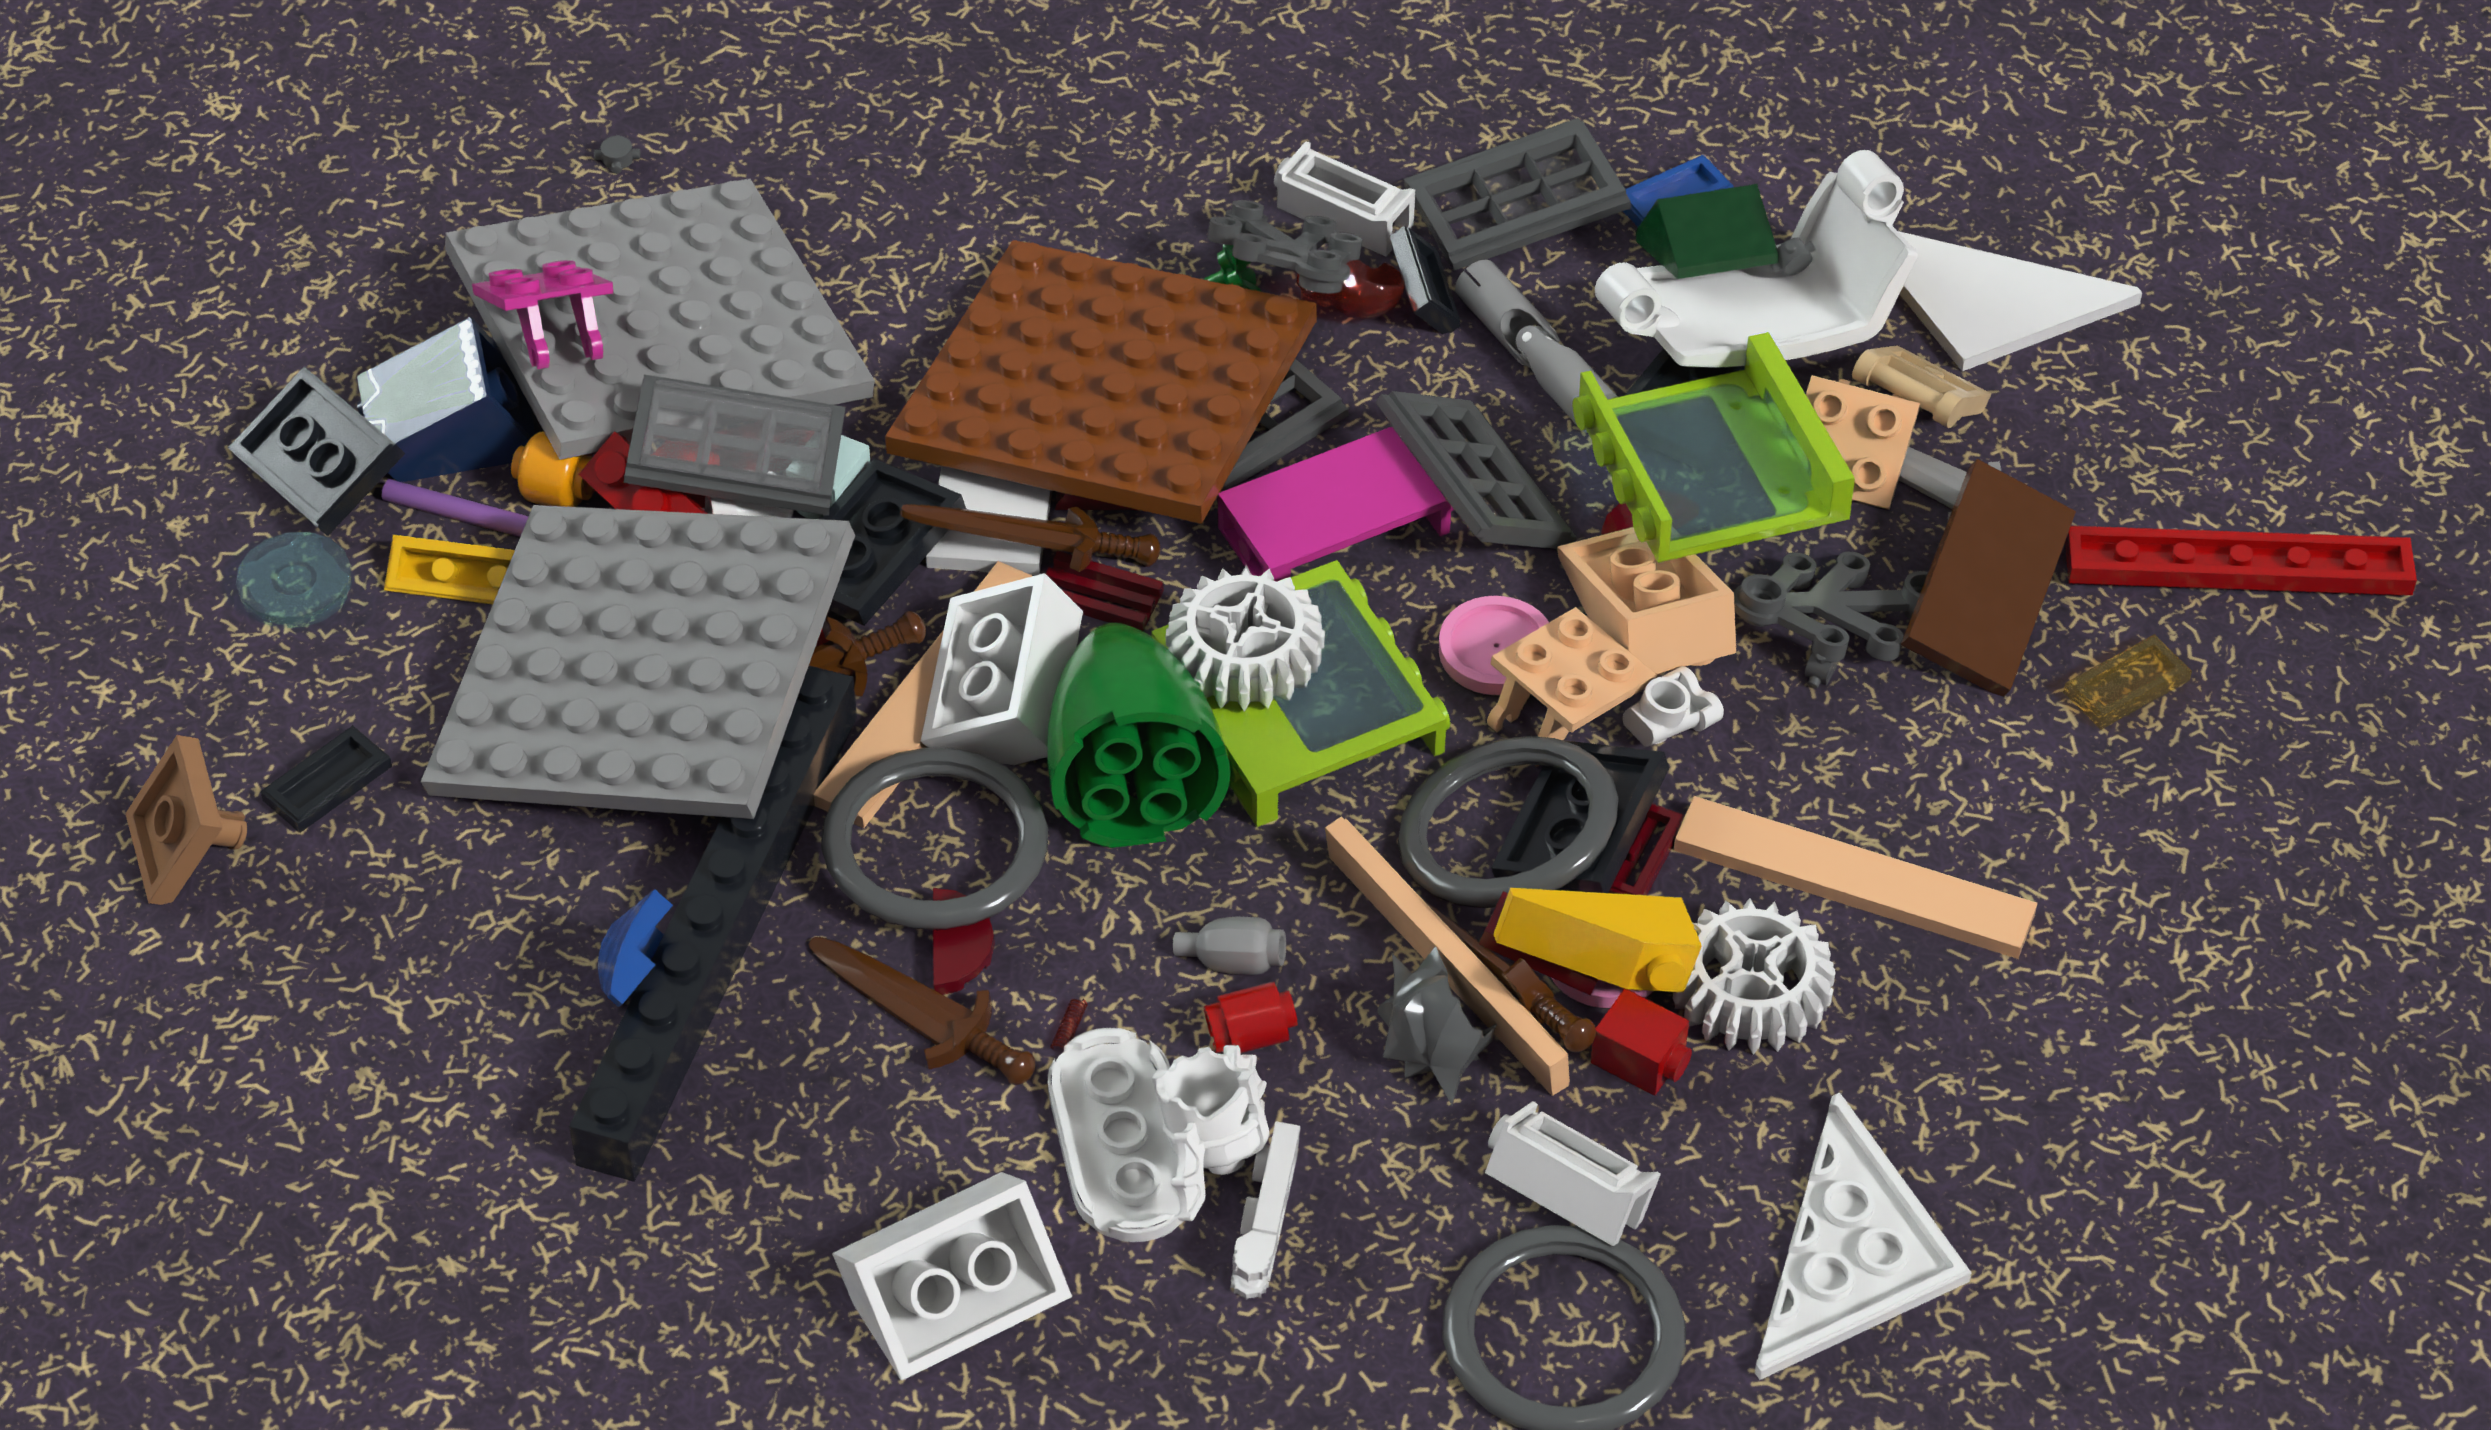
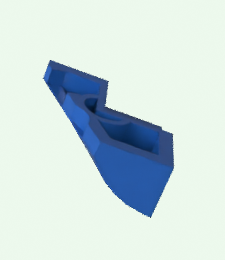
(630, 946)

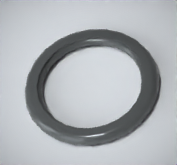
(1491, 757)
(933, 913)
(1573, 1241)

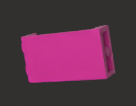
(1329, 504)

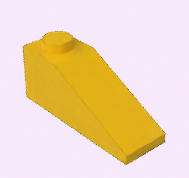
(1608, 936)

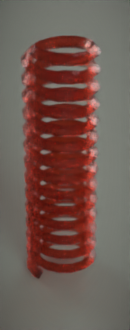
(1064, 1019)

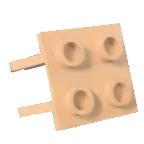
(1869, 432)
(1570, 670)

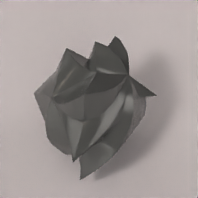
(1429, 1025)

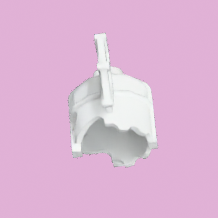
(1210, 1117)

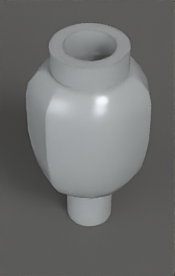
(1234, 945)

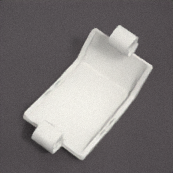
(1823, 308)

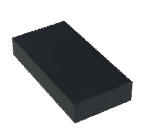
(1425, 280)
(326, 779)

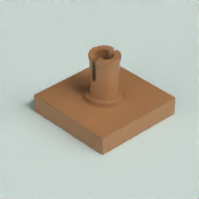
(178, 821)

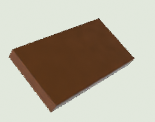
(1988, 578)

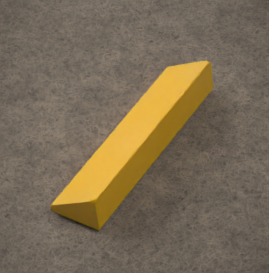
(446, 569)

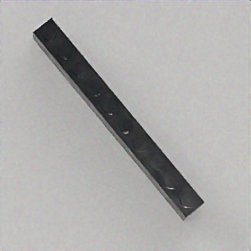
(708, 940)

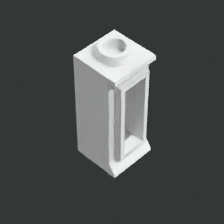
(1356, 201)
(1569, 1173)

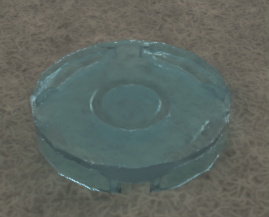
(294, 579)

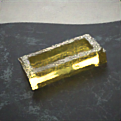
(2127, 681)

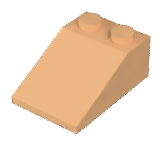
(1657, 611)

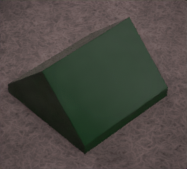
(1709, 232)

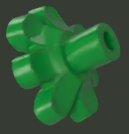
(1233, 270)

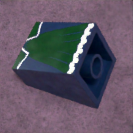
(448, 404)

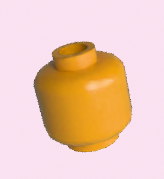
(547, 479)

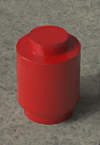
(1251, 1018)

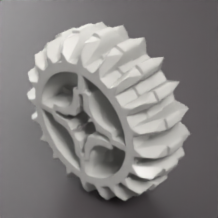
(1246, 637)
(1750, 992)

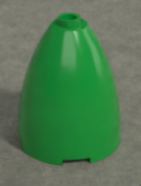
(1140, 711)

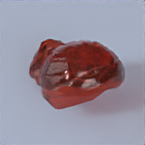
(1366, 292)

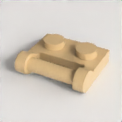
(1922, 382)

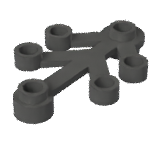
(1261, 242)
(1767, 601)

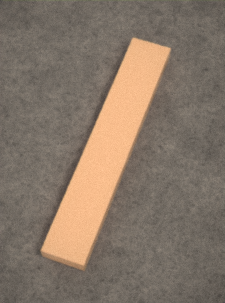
(899, 721)
(1856, 877)
(1466, 973)

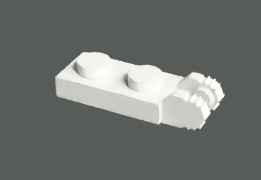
(1264, 1215)

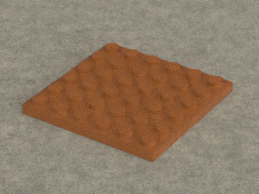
(1103, 380)

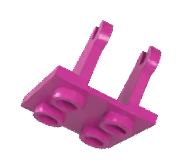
(559, 279)

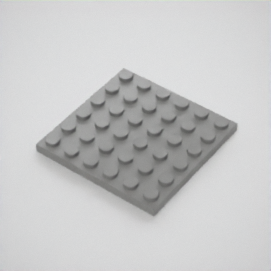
(697, 297)
(641, 661)

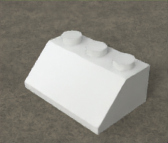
(1001, 669)
(953, 1274)

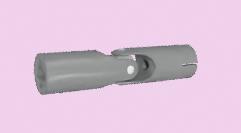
(1511, 318)

